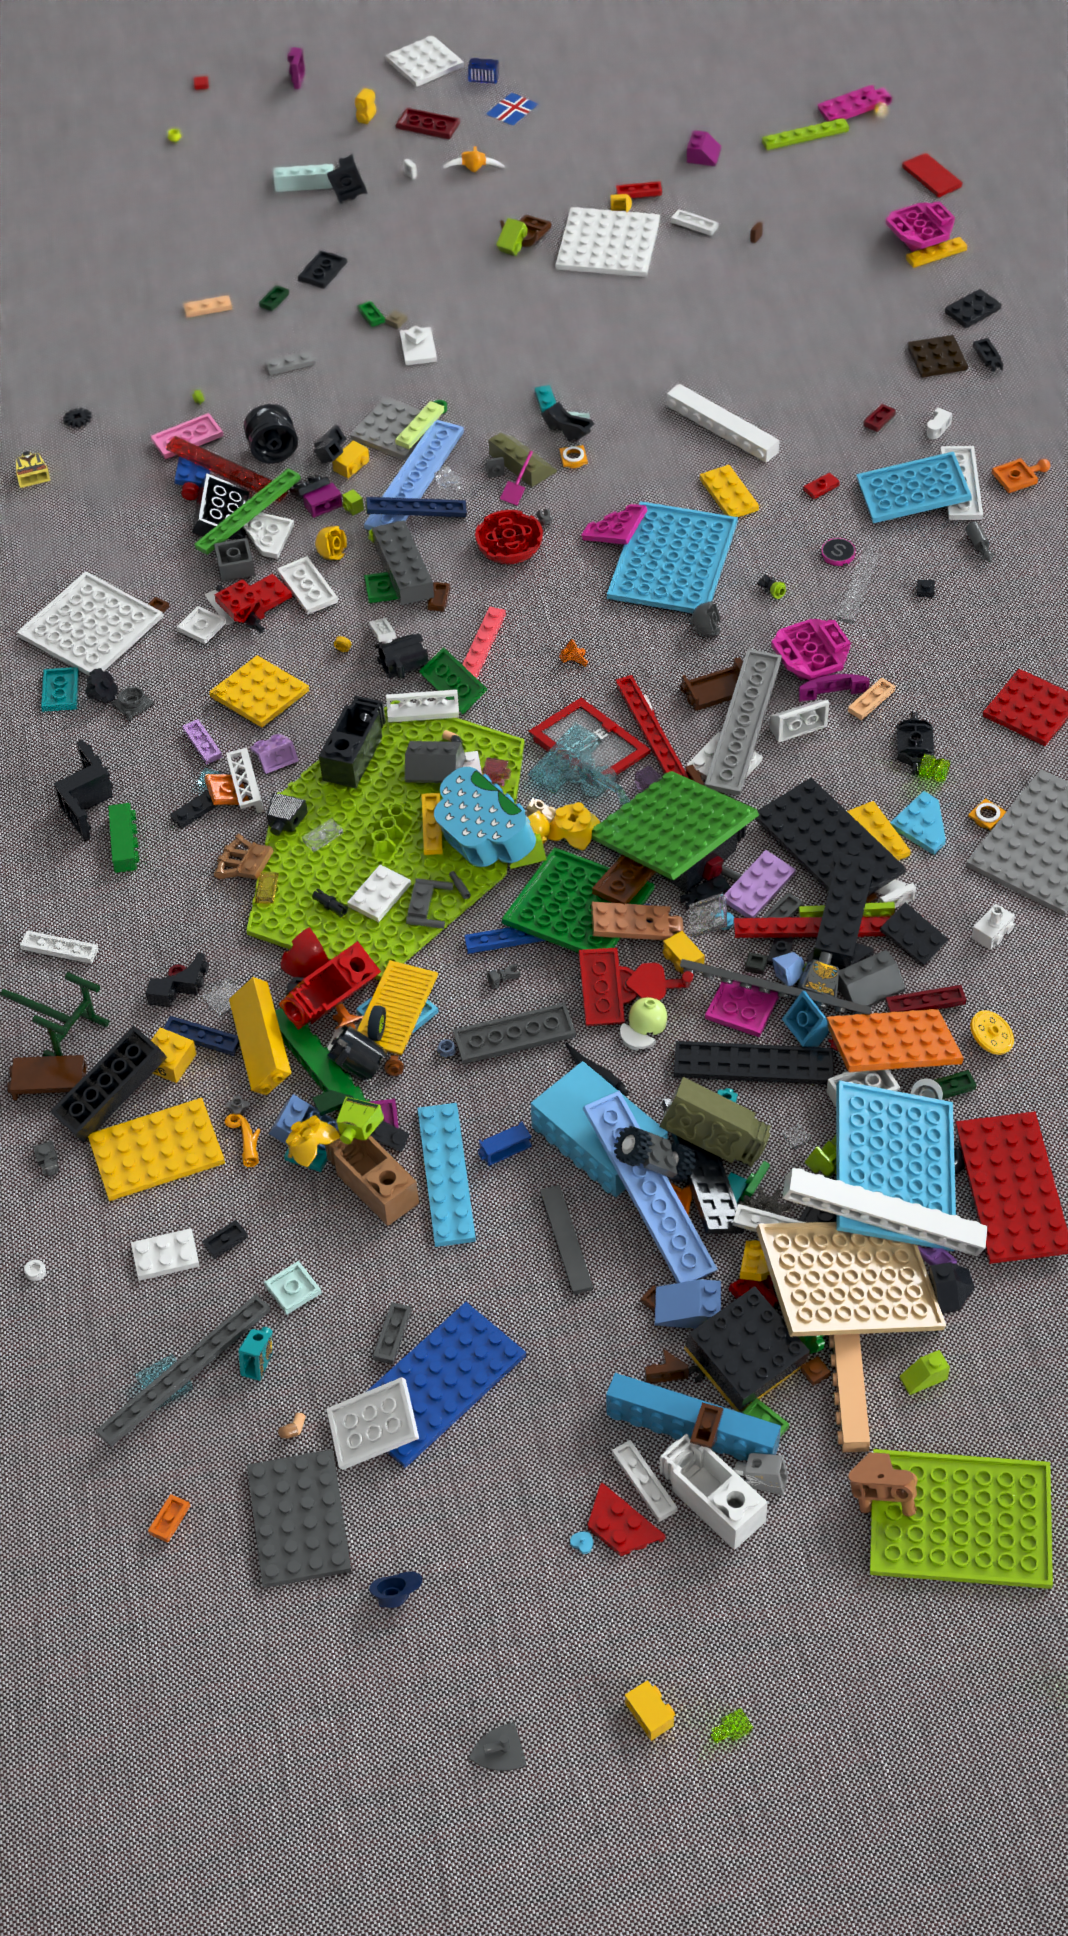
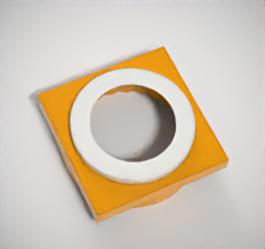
(573, 463)
(983, 822)

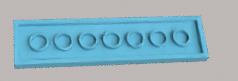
(446, 1175)

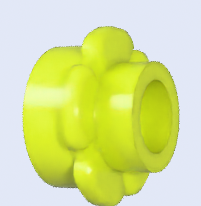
(174, 135)

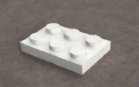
(379, 893)
(165, 1254)

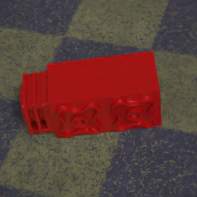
(329, 986)

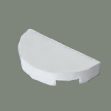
(635, 1040)

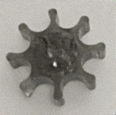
(767, 1203)

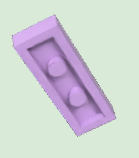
(202, 741)

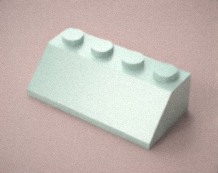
(302, 177)

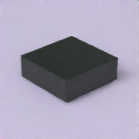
(756, 963)

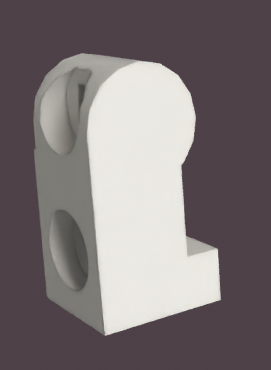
(939, 424)

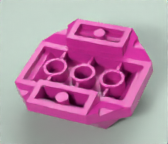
(921, 224)
(812, 648)

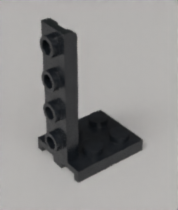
(347, 180)

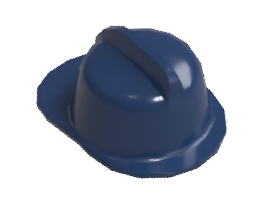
(395, 1589)

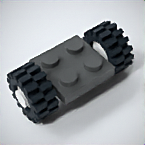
(654, 1153)

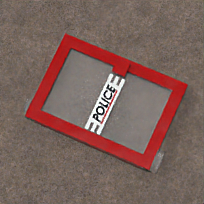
(617, 749)

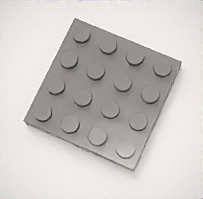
(384, 426)

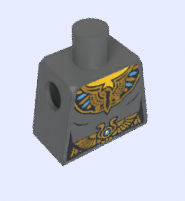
(820, 976)

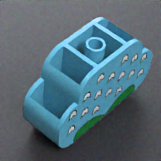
(482, 819)

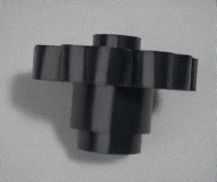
(101, 686)

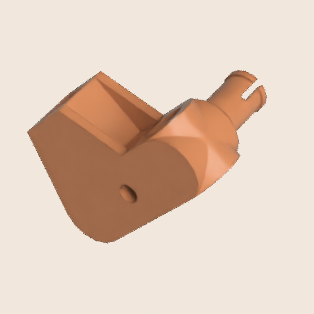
(877, 1480)

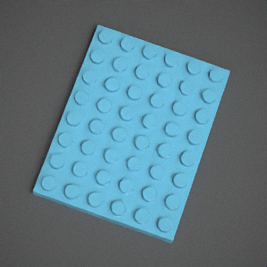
(673, 558)
(895, 1148)

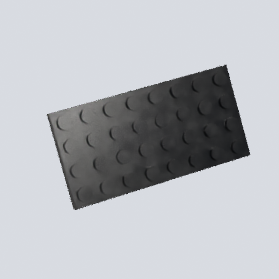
(817, 828)

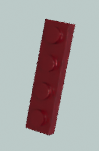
(927, 999)

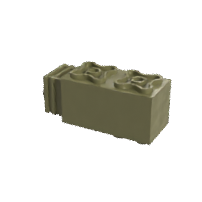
(715, 1123)

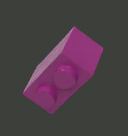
(322, 500)

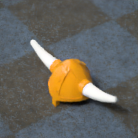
(473, 160)

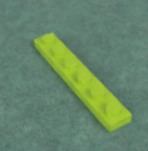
(805, 134)

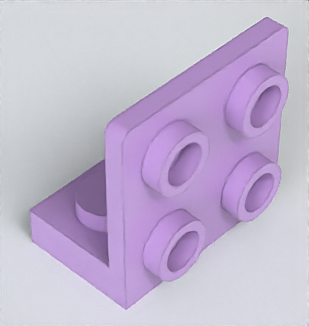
(275, 752)

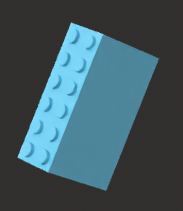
(562, 1121)

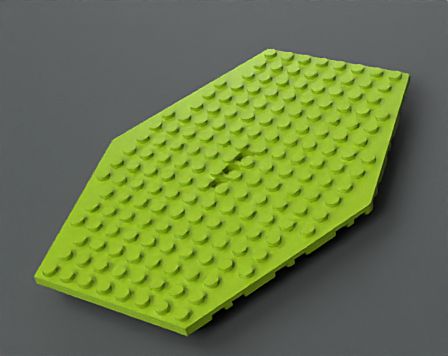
(379, 828)

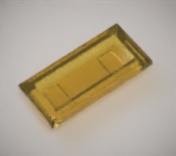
(266, 887)

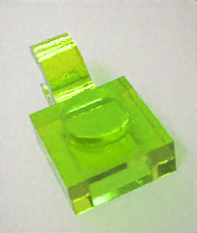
(733, 1725)

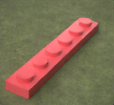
(484, 640)

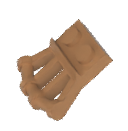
(252, 860)

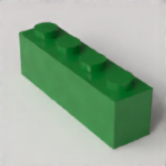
(123, 837)

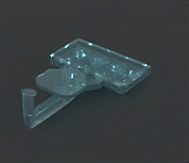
(573, 762)

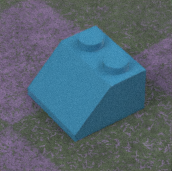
(806, 1021)

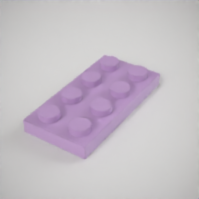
(759, 884)

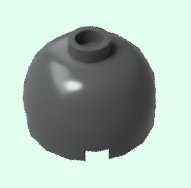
(705, 619)

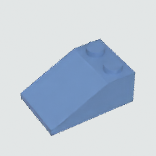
(687, 1303)

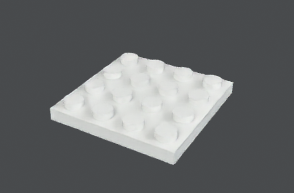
(424, 61)

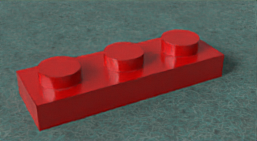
(640, 190)

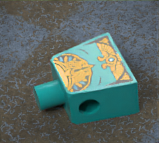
(257, 1345)

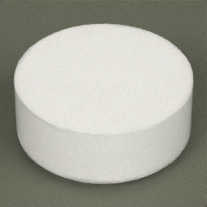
(35, 1270)

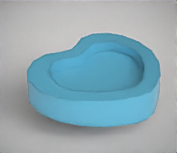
(582, 1541)

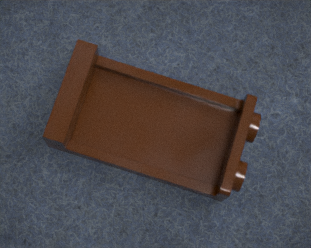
(711, 688)
(45, 1074)

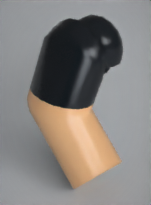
(452, 737)

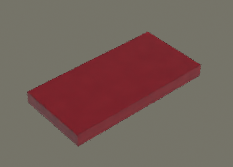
(428, 123)

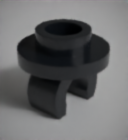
(766, 582)

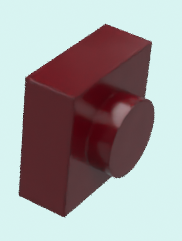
(713, 868)

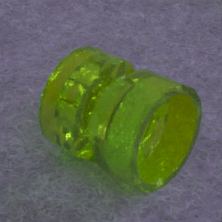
(934, 768)

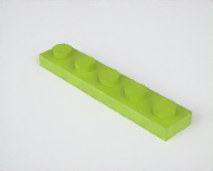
(870, 910)

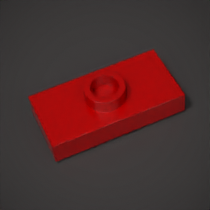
(821, 485)

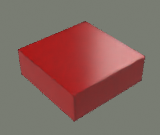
(201, 82)

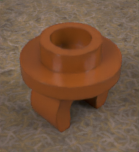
(394, 1066)

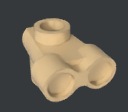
(538, 805)

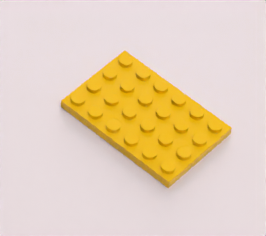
(156, 1149)

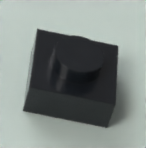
(925, 588)

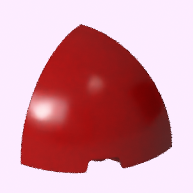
(304, 956)

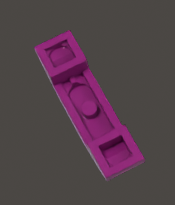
(833, 683)

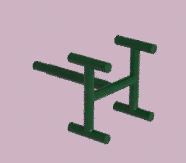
(69, 1021)

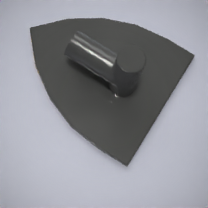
(499, 1749)

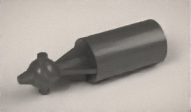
(979, 540)

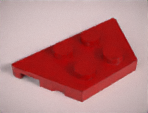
(620, 1524)

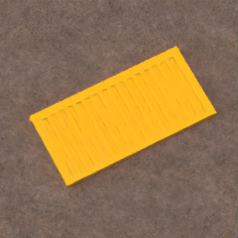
(403, 994)

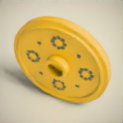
(992, 1032)

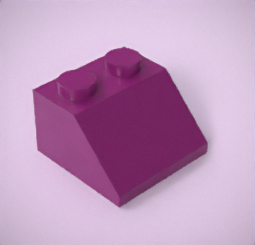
(703, 149)

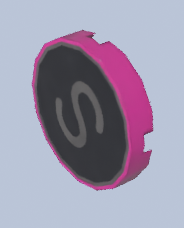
(838, 551)

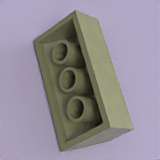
(514, 457)

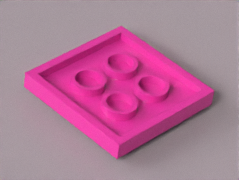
(741, 1008)

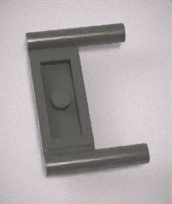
(421, 901)

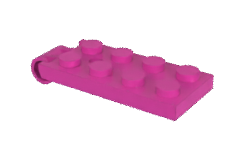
(853, 103)

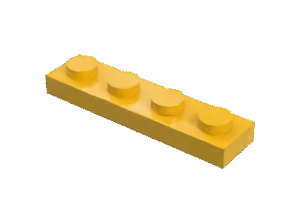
(936, 252)
(431, 830)

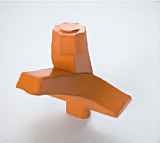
(573, 653)
(344, 1018)

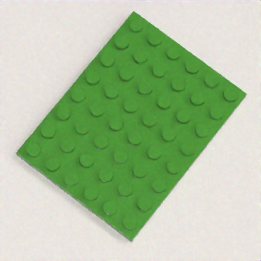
(673, 824)

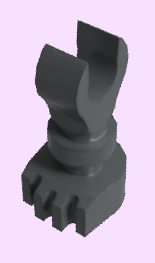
(494, 977)

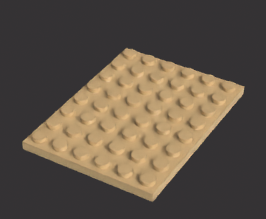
(847, 1281)

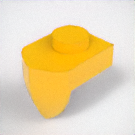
(621, 202)

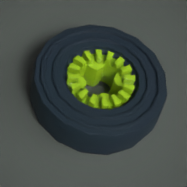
(376, 1023)

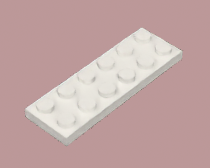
(970, 509)

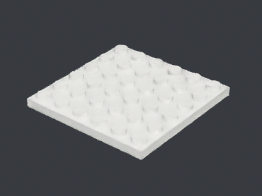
(608, 242)
(90, 624)

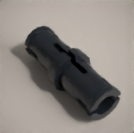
(329, 902)

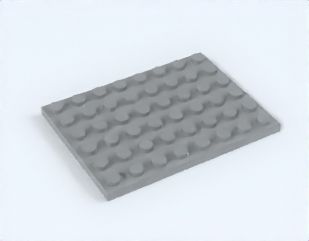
(1031, 844)

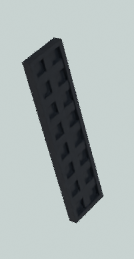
(753, 1062)
(710, 1189)

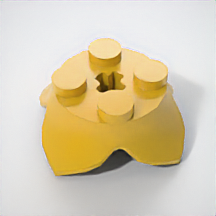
(573, 824)
(305, 1138)

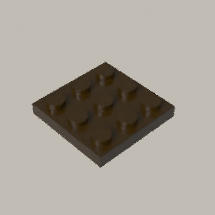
(937, 356)

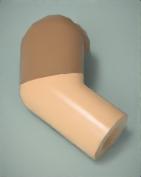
(293, 1429)

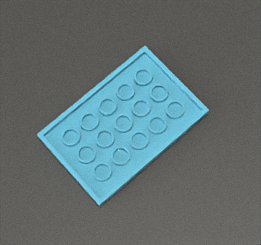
(913, 487)

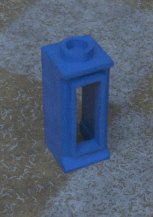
(504, 1144)

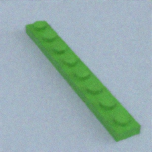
(248, 511)

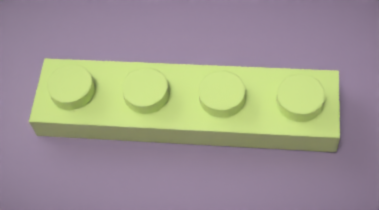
(419, 425)

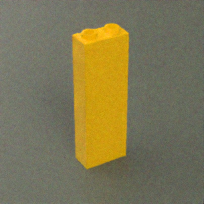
(259, 1036)

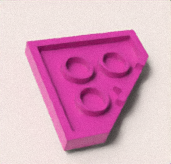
(616, 526)

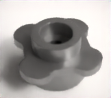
(237, 1105)

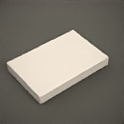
(418, 353)

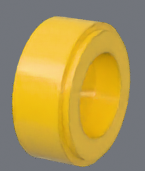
(342, 644)

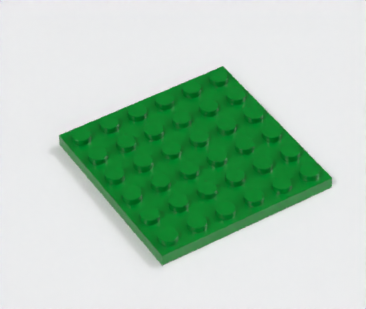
(559, 902)

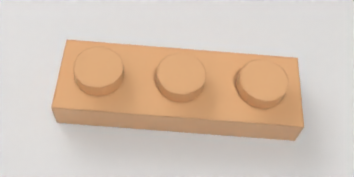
(207, 306)
(871, 698)

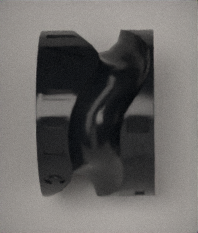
(270, 433)

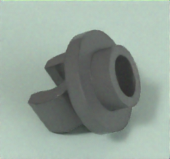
(544, 519)

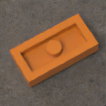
(169, 1518)

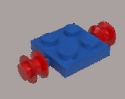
(190, 476)

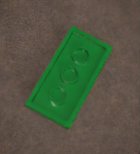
(449, 674)

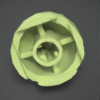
(648, 1016)

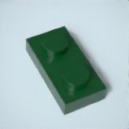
(274, 298)
(956, 1084)

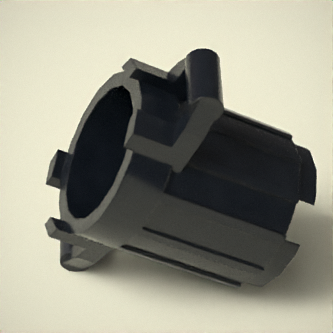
(402, 655)
(356, 1053)

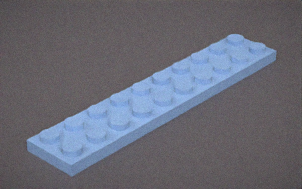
(420, 468)
(652, 1195)

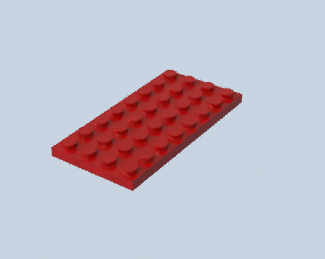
(1013, 1187)

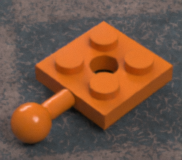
(1024, 474)

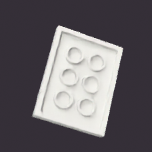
(372, 1423)

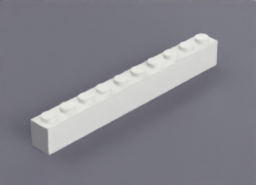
(885, 1211)

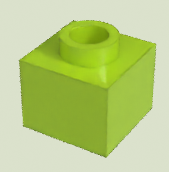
(352, 502)

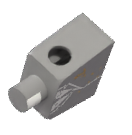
(764, 1472)

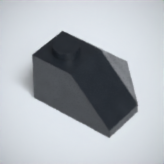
(951, 1285)

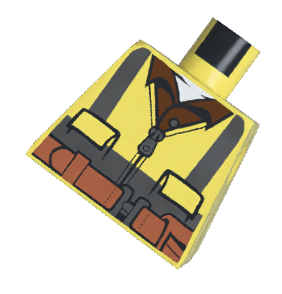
(31, 470)

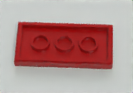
(932, 174)

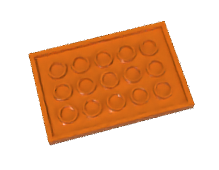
(894, 1040)

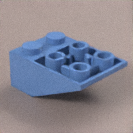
(294, 1111)

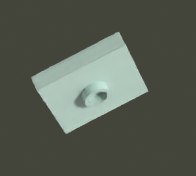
(292, 1287)

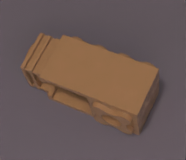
(374, 1177)

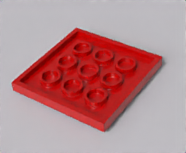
(1029, 707)

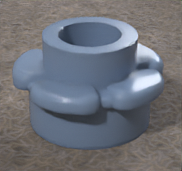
(446, 1044)

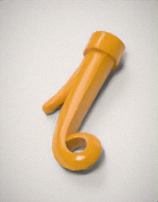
(250, 1154)

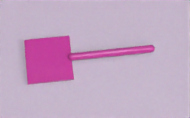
(512, 491)

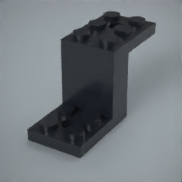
(84, 789)

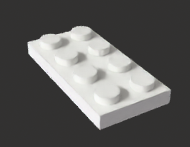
(307, 585)

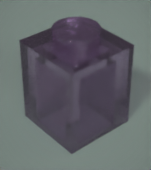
(646, 777)

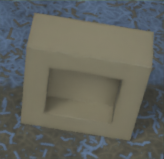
(396, 319)

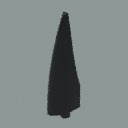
(603, 1072)

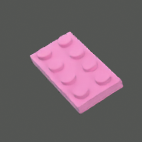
(196, 431)

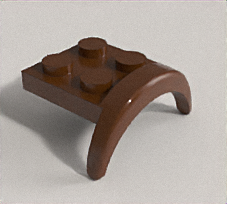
(536, 229)

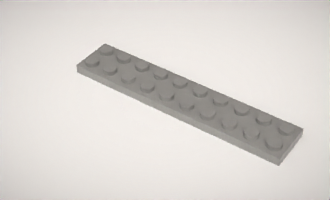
(743, 722)

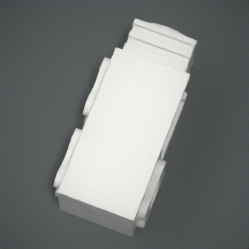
(713, 1491)

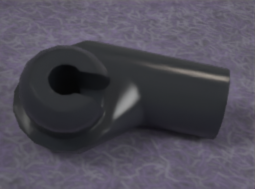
(958, 1161)

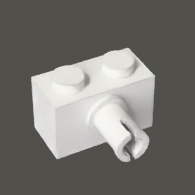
(993, 926)

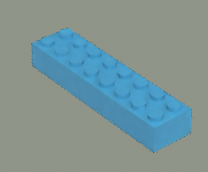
(677, 1414)

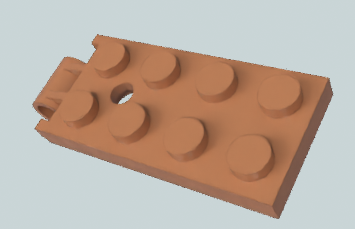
(630, 921)

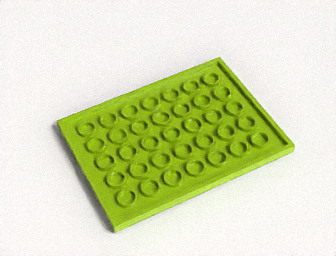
(971, 1524)

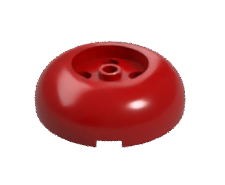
(509, 536)

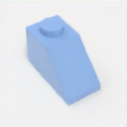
(788, 968)

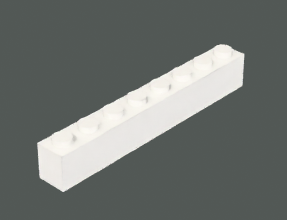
(723, 423)

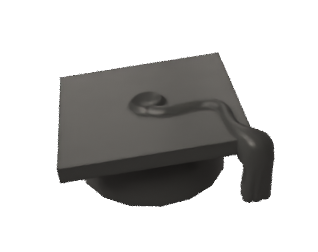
(132, 702)

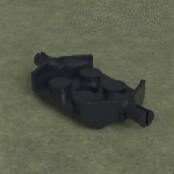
(912, 751)

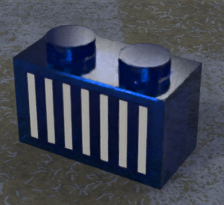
(483, 70)

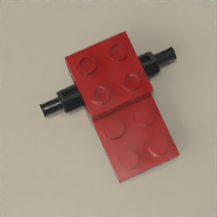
(250, 602)

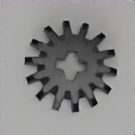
(70, 417)

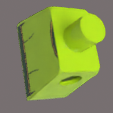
(358, 1119)

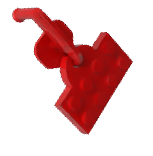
(605, 986)

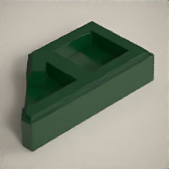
(329, 1101)

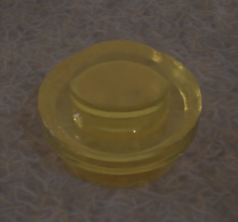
(881, 109)

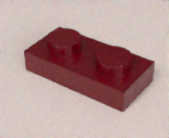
(879, 417)

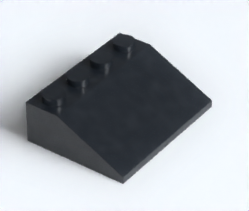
(216, 502)

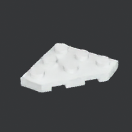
(269, 533)

